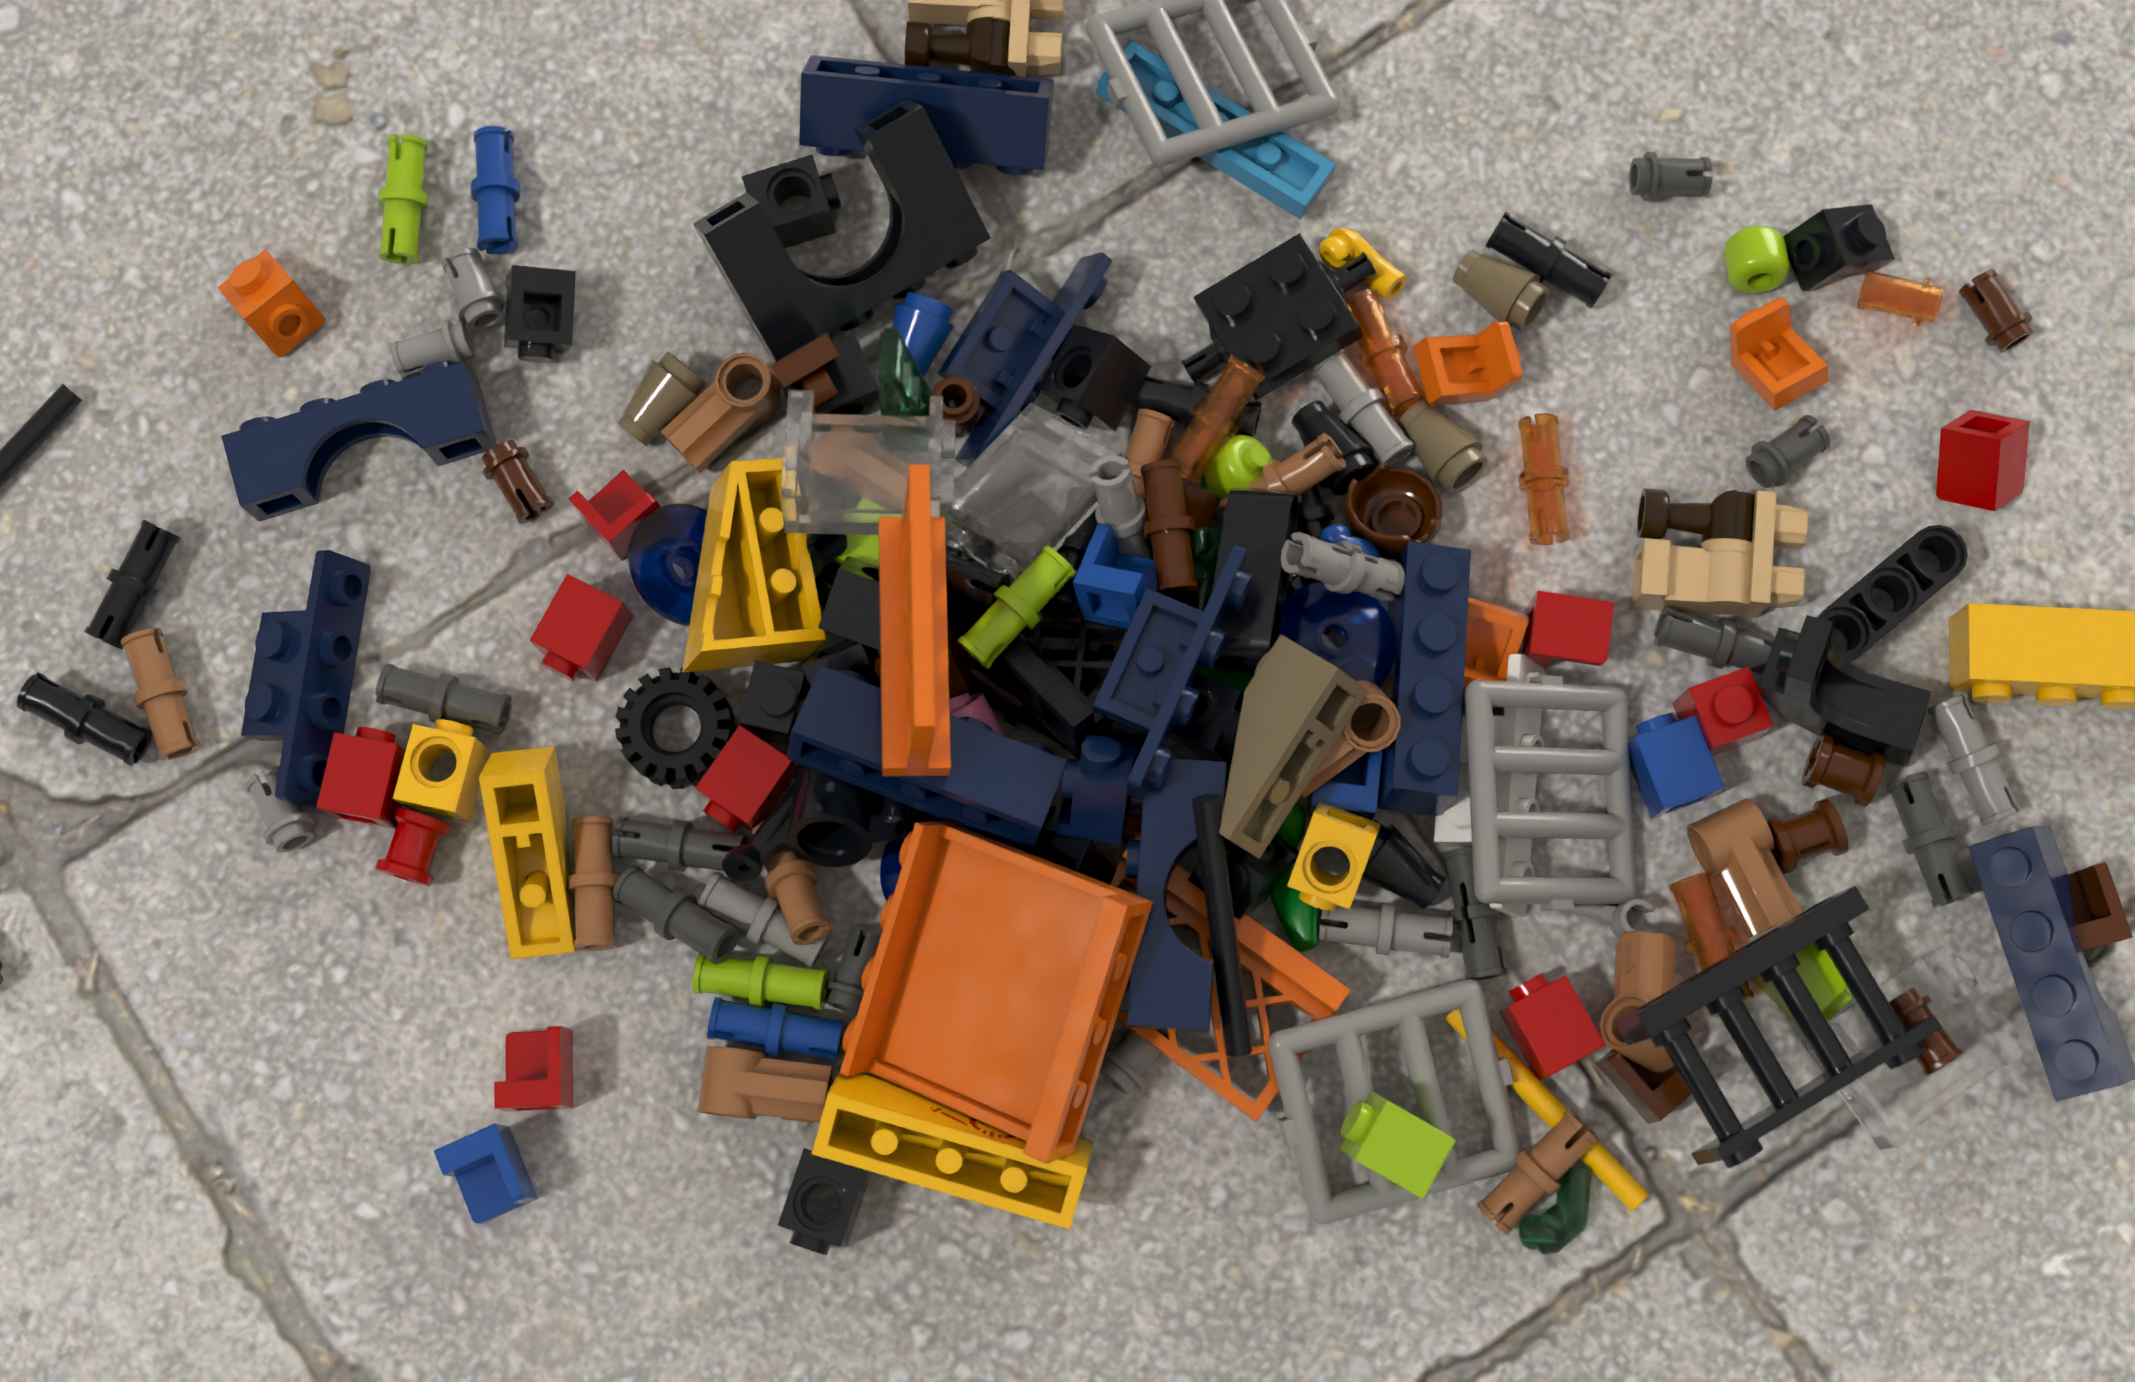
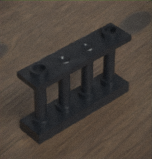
(1721, 992)

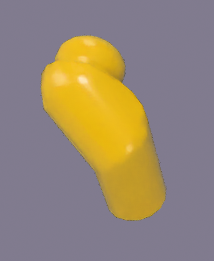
(1347, 244)

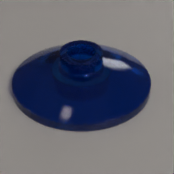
(666, 538)
(1360, 618)

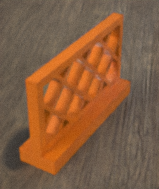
(914, 636)
(1268, 962)

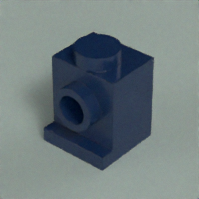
(1096, 790)

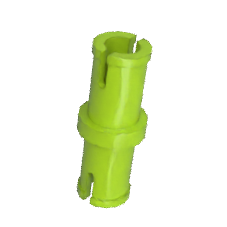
(403, 199)
(1017, 606)
(762, 981)

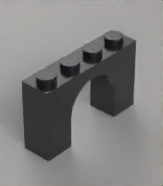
(927, 229)

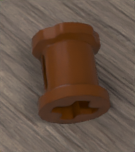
(1844, 769)
(1808, 835)

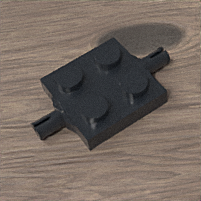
(1279, 314)

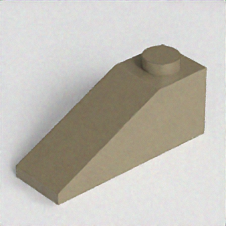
(1282, 736)

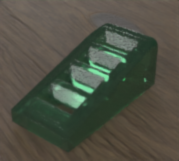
(900, 380)

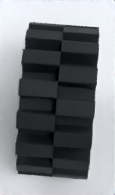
(644, 707)

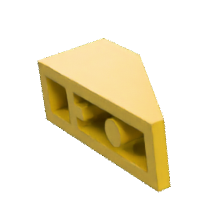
(530, 850)

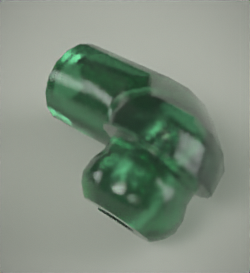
(1204, 550)
(1564, 1219)

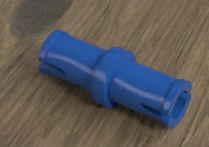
(495, 190)
(775, 1029)

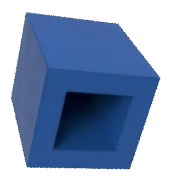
(1672, 764)

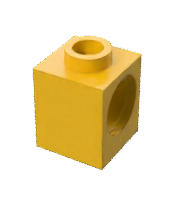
(458, 793)
(1340, 830)

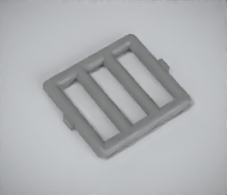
(1212, 132)
(1490, 824)
(1407, 1014)

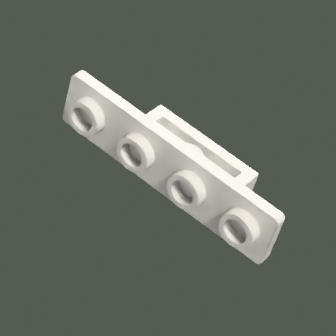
(1513, 790)

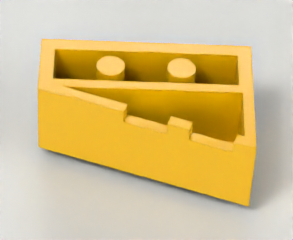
(752, 578)

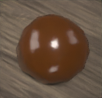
(1393, 509)

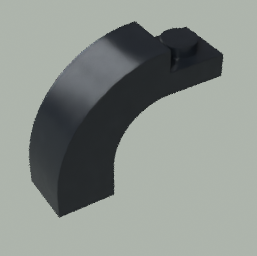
(1831, 695)

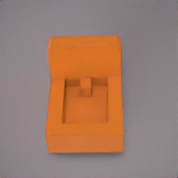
(271, 303)
(1774, 355)
(1468, 365)
(1490, 639)

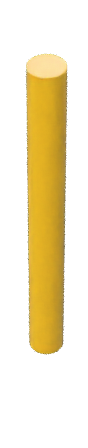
(1551, 1111)

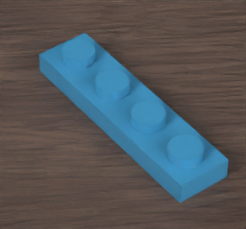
(1269, 165)

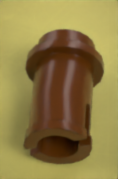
(1997, 311)
(964, 397)
(516, 480)
(1938, 1046)

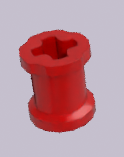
(413, 846)

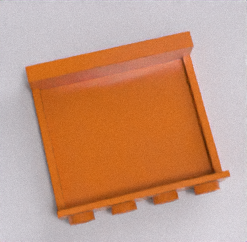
(996, 984)

